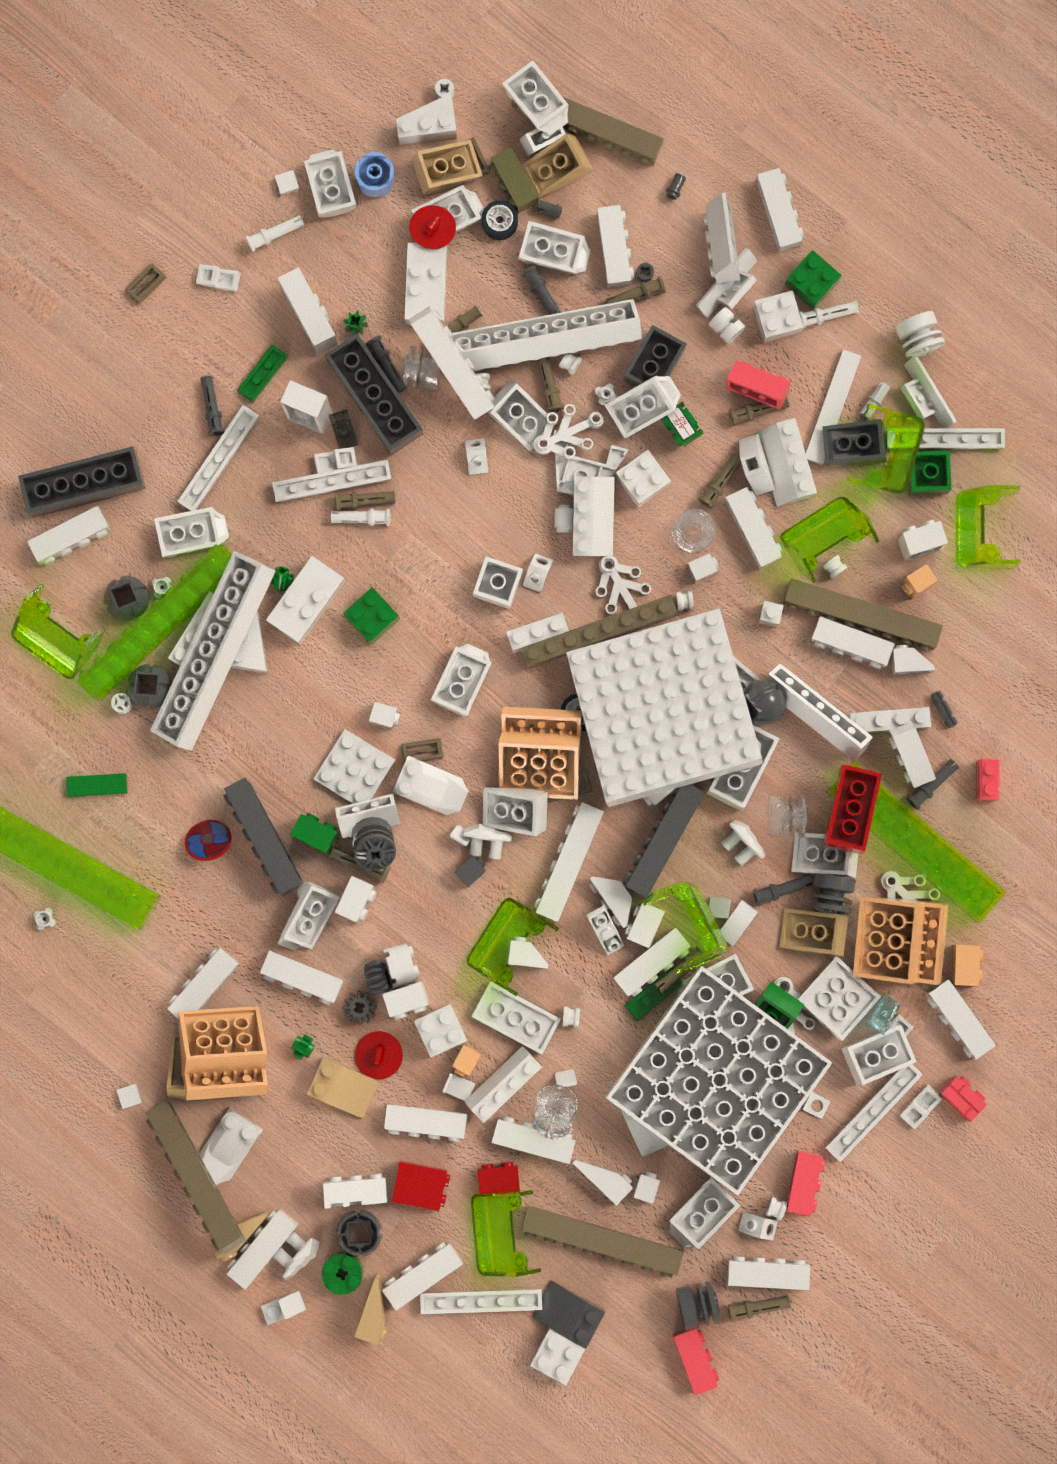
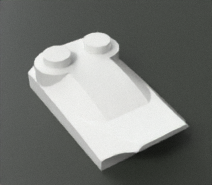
(537, 98)
(330, 183)
(461, 204)
(554, 249)
(643, 404)
(190, 531)
(462, 679)
(431, 786)
(308, 916)
(731, 973)
(229, 1145)
(702, 1214)

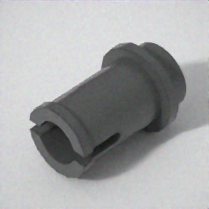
(673, 191)
(549, 209)

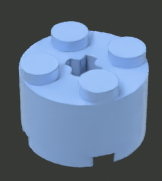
(365, 169)

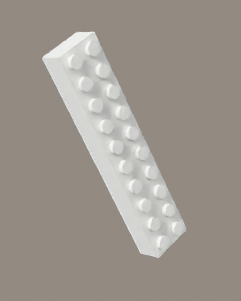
(550, 335)
(212, 651)

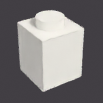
(703, 568)
(770, 614)
(384, 715)
(646, 1187)

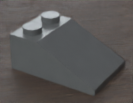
(855, 443)
(569, 1314)

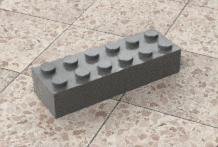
(374, 394)
(81, 482)
(264, 837)
(664, 840)

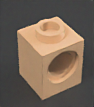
(466, 1061)

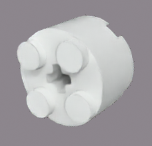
(400, 965)

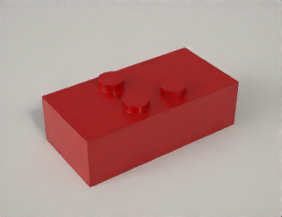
(852, 809)

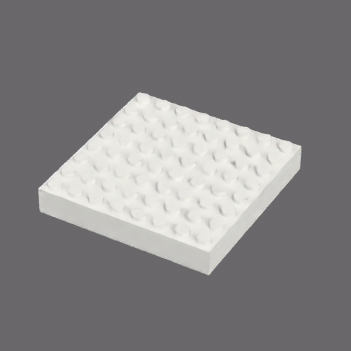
(664, 708)
(718, 1080)

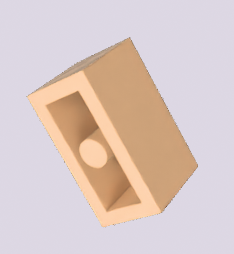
(918, 581)
(967, 965)

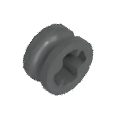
(644, 278)

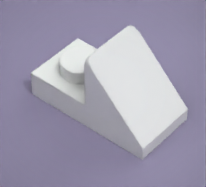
(283, 1307)

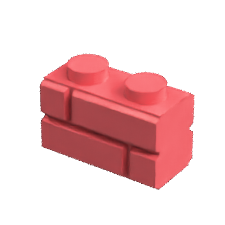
(987, 780)
(962, 1098)

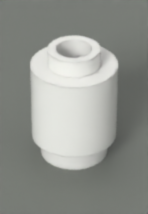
(564, 519)

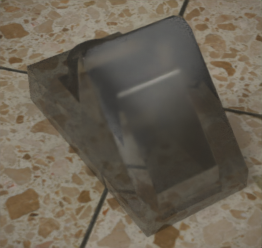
(343, 429)

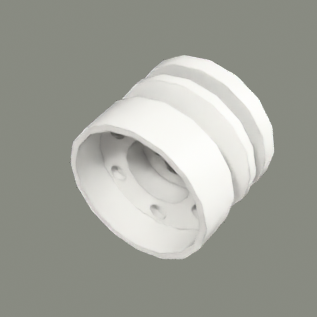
(921, 338)

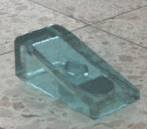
(883, 1014)

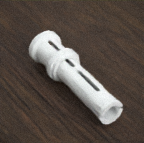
(266, 236)
(818, 317)
(371, 517)

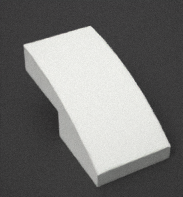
(218, 278)
(335, 460)
(738, 922)
(921, 1106)

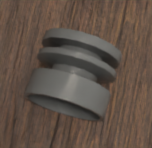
(373, 843)
(832, 893)
(698, 1305)

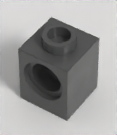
(471, 870)

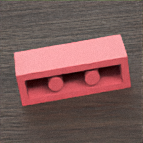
(758, 384)
(805, 1183)
(696, 1360)

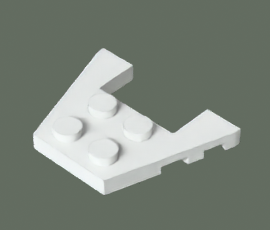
(567, 469)

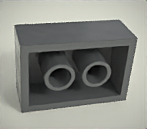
(655, 357)

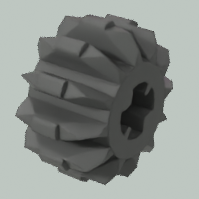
(377, 977)
(366, 1009)

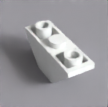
(755, 465)
(614, 898)
(605, 930)

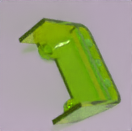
(903, 453)
(970, 528)
(824, 530)
(50, 640)
(711, 939)
(491, 948)
(495, 1234)

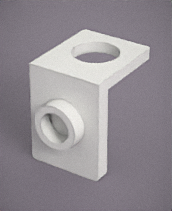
(476, 456)
(537, 573)
(458, 1087)
(807, 1105)
(757, 1226)

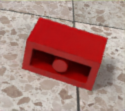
(498, 1179)

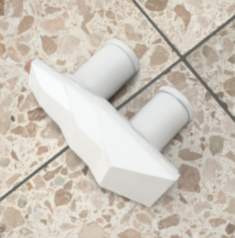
(479, 833)
(743, 833)
(305, 1253)

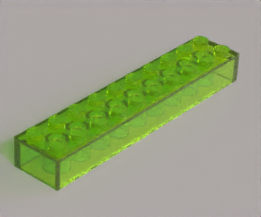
(155, 625)
(932, 855)
(76, 870)

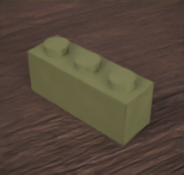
(513, 180)

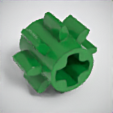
(355, 317)
(282, 578)
(303, 1046)

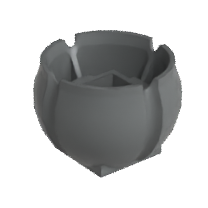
(130, 610)
(163, 685)
(764, 702)
(356, 1248)

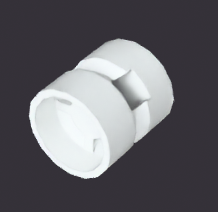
(727, 325)

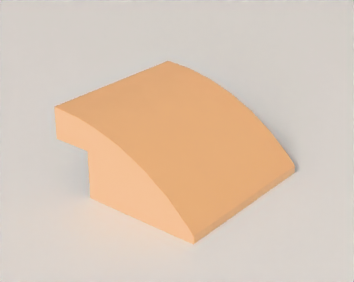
(541, 750)
(900, 940)
(222, 1053)

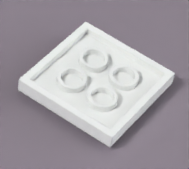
(354, 768)
(838, 998)

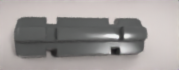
(944, 709)

